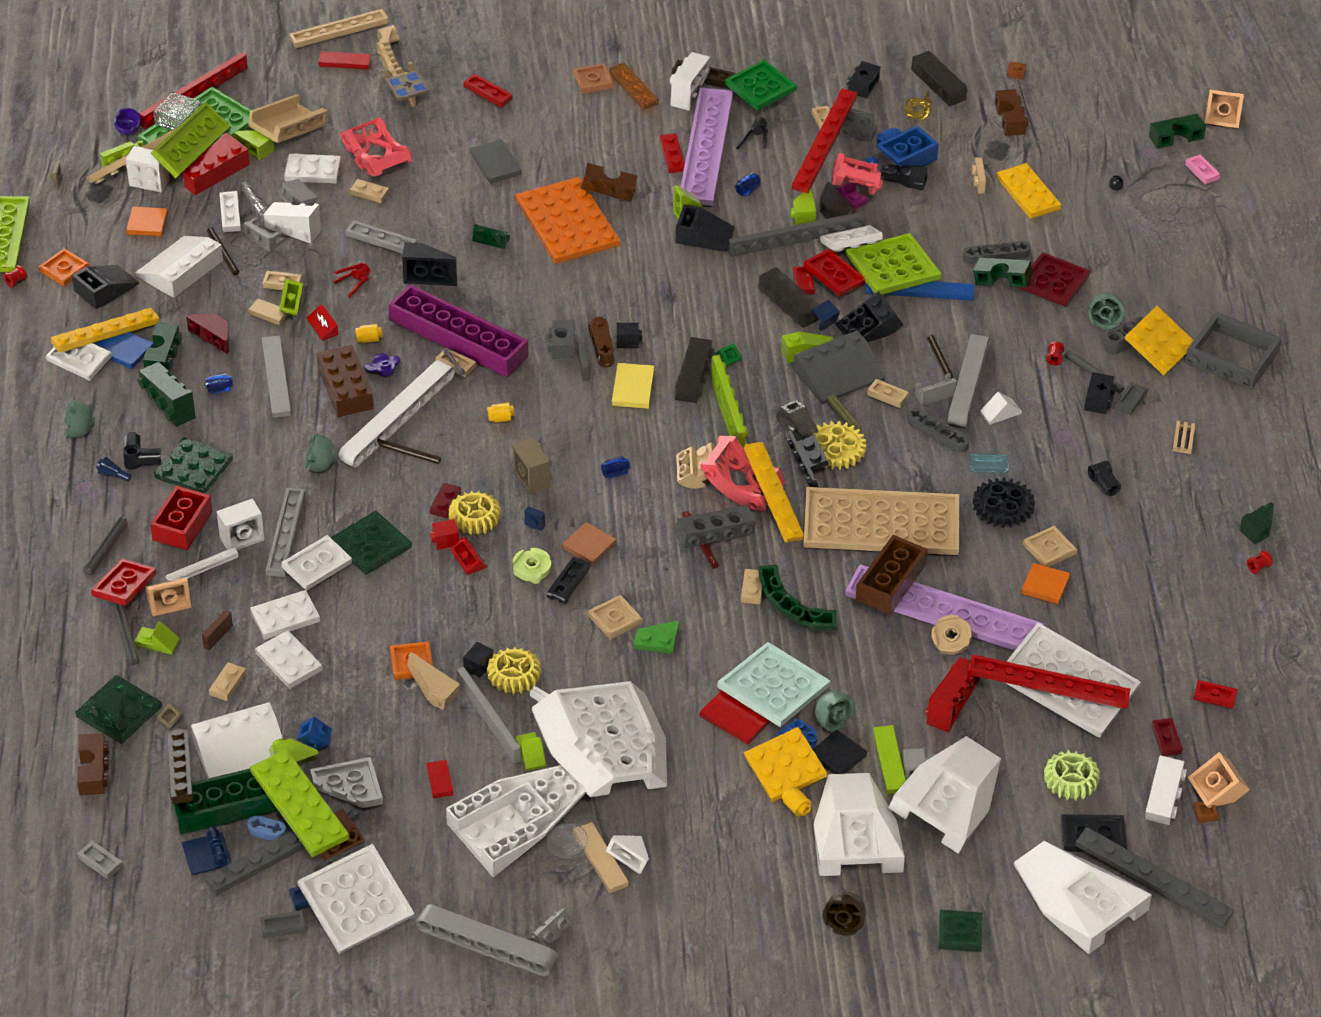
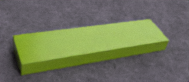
(889, 758)

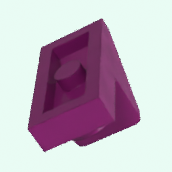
(853, 197)

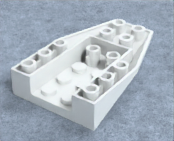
(951, 791)
(512, 815)
(855, 826)
(1079, 894)

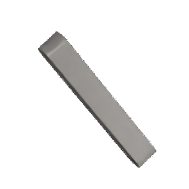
(968, 380)
(487, 940)

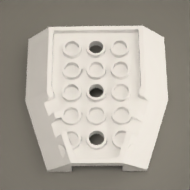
(580, 738)

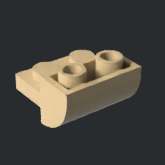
(688, 466)

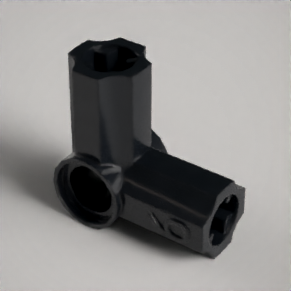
(135, 455)

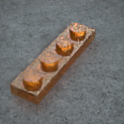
(634, 86)

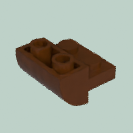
(355, 837)

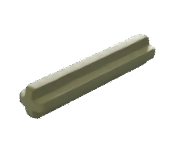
(842, 412)

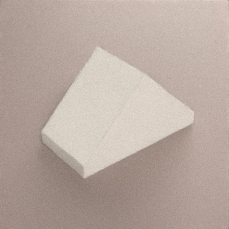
(999, 409)
(629, 851)

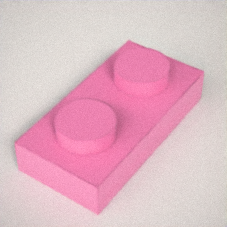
(1202, 169)

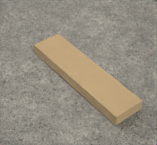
(603, 862)

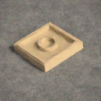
(1049, 546)
(615, 617)

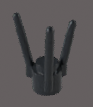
(758, 127)

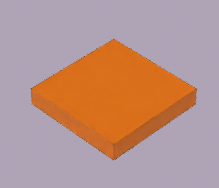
(147, 221)
(63, 266)
(1045, 583)
(400, 656)

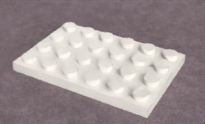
(1057, 654)

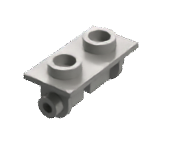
(553, 928)

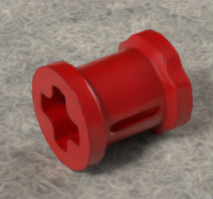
(15, 276)
(1055, 353)
(1257, 563)

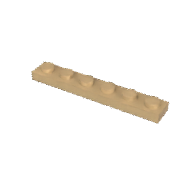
(338, 28)
(113, 168)

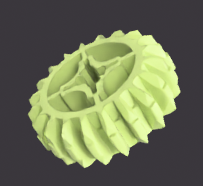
(1071, 770)

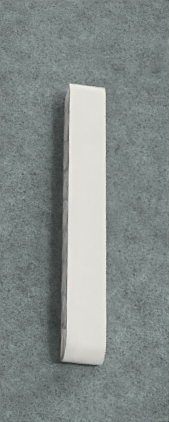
(396, 413)

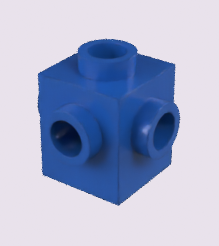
(314, 733)

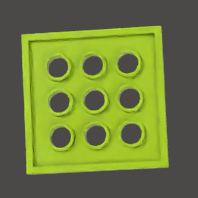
(904, 262)

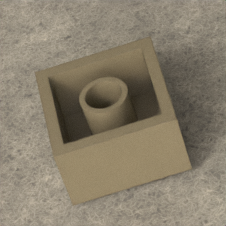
(531, 465)

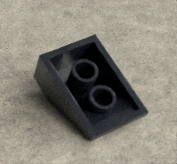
(428, 266)

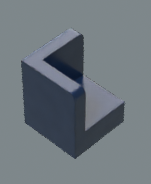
(827, 314)

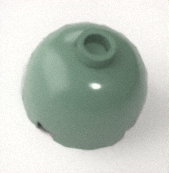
(1106, 311)
(78, 419)
(320, 454)
(834, 710)

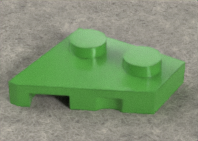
(657, 638)

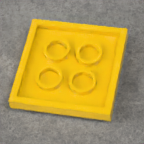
(1159, 340)
(785, 763)

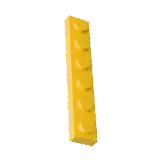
(104, 330)
(774, 492)

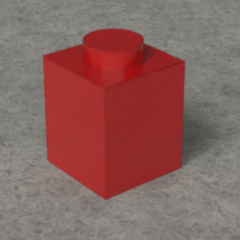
(444, 534)

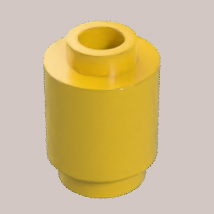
(369, 333)
(500, 412)
(796, 801)

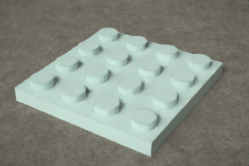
(773, 684)

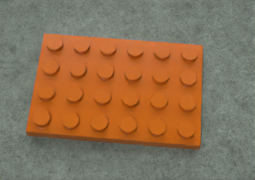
(567, 220)

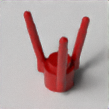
(359, 271)

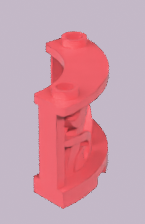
(374, 164)
(856, 172)
(735, 460)

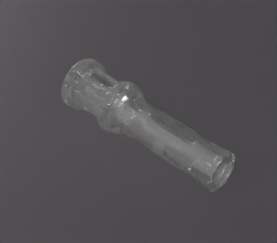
(257, 205)

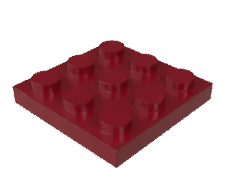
(1056, 279)

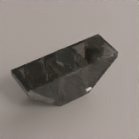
(833, 204)
(797, 419)

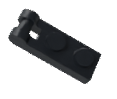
(568, 580)

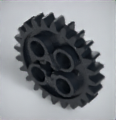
(1003, 502)

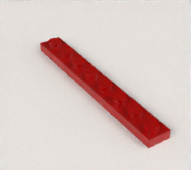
(211, 79)
(824, 141)
(1049, 681)

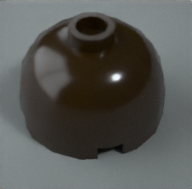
(844, 913)

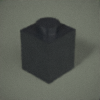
(628, 335)
(477, 659)

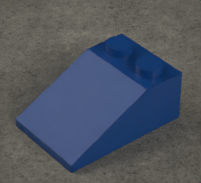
(910, 148)

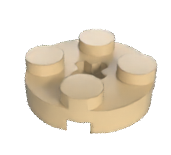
(957, 625)

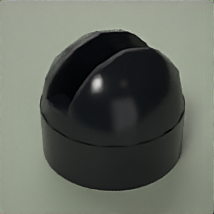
(1116, 182)

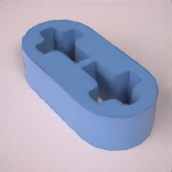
(266, 829)

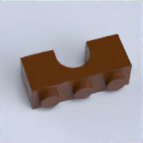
(1013, 119)
(596, 181)
(93, 750)

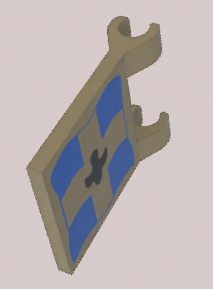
(407, 84)

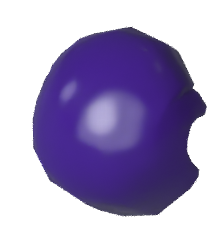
(127, 121)

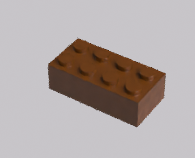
(345, 381)
(891, 574)

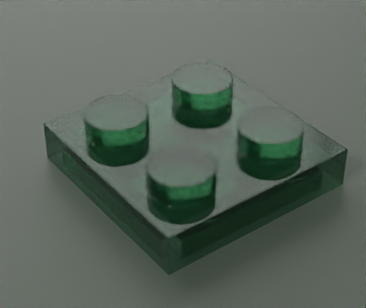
(960, 930)

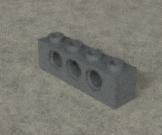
(715, 526)

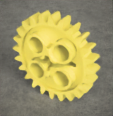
(841, 444)

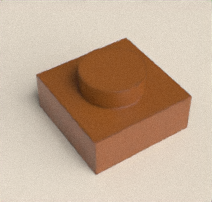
(1016, 70)

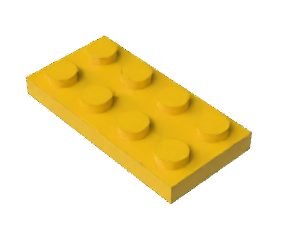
(1028, 190)

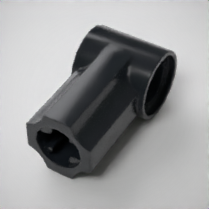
(1103, 475)

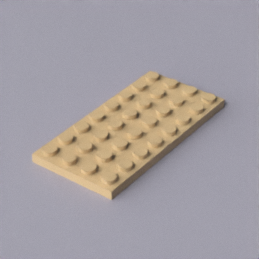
(870, 517)

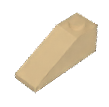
(434, 684)

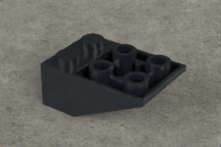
(703, 229)
(102, 283)
(871, 319)

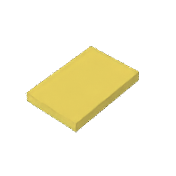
(633, 385)

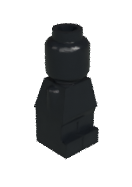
(908, 176)

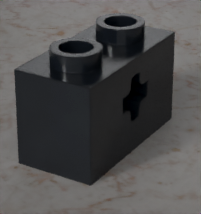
(864, 79)
(1099, 393)

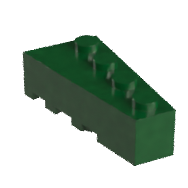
(168, 393)

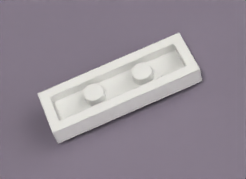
(230, 211)

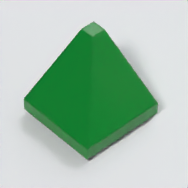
(729, 354)

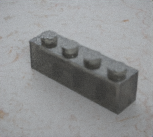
(939, 78)
(788, 297)
(694, 369)

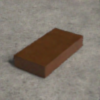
(217, 630)

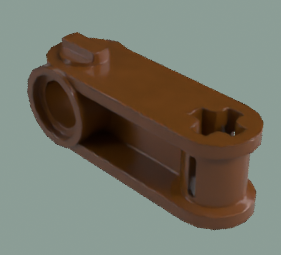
(601, 341)

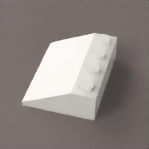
(181, 264)
(236, 739)

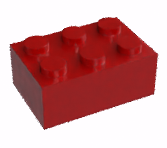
(181, 517)

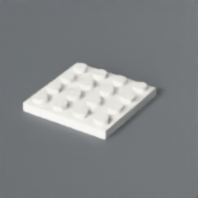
(355, 898)

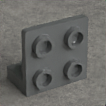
(859, 126)

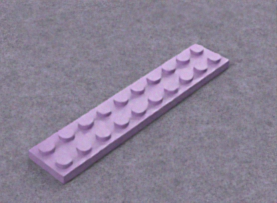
(707, 143)
(932, 604)

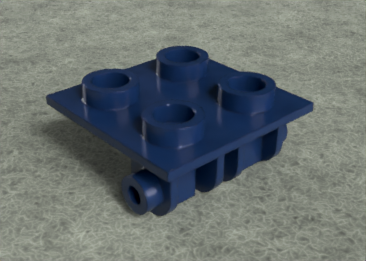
(207, 852)

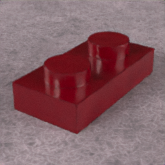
(444, 499)
(1167, 737)

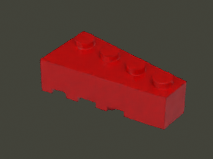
(216, 164)
(951, 696)

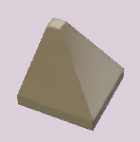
(55, 174)
(169, 715)

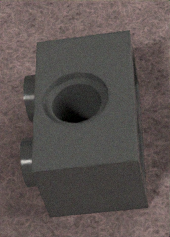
(562, 338)

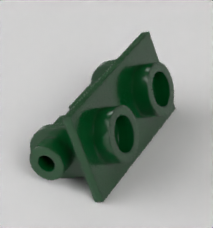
(490, 236)

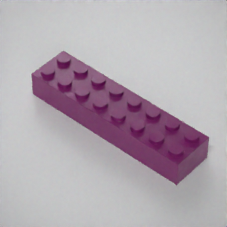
(458, 330)

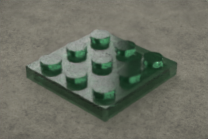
(193, 465)
(372, 542)
(138, 709)

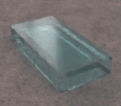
(988, 463)

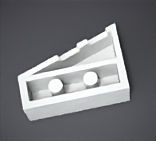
(687, 79)
(1165, 790)

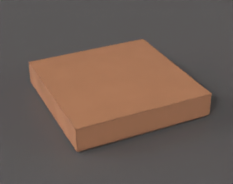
(593, 78)
(589, 543)

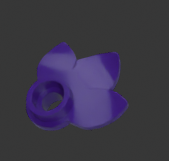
(383, 364)

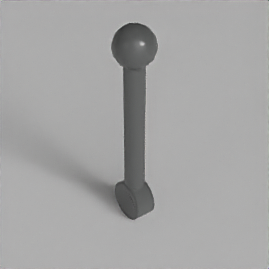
(447, 352)

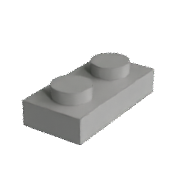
(100, 860)

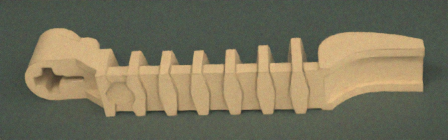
(386, 37)

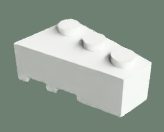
(294, 220)

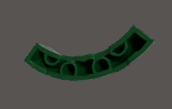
(791, 607)

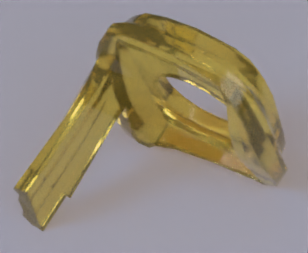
(925, 103)

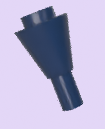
(107, 467)

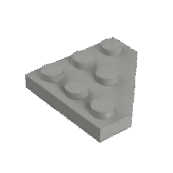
(349, 781)

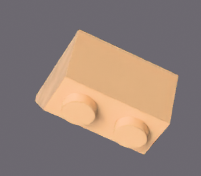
(1224, 108)
(168, 596)
(1218, 782)

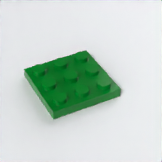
(761, 84)

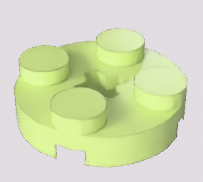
(532, 573)

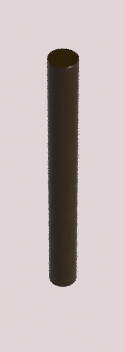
(226, 256)
(939, 355)
(409, 451)

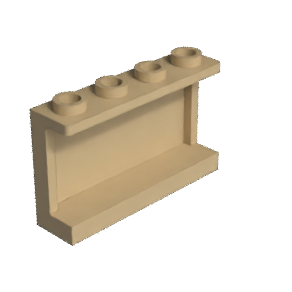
(286, 119)

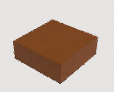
(1204, 813)

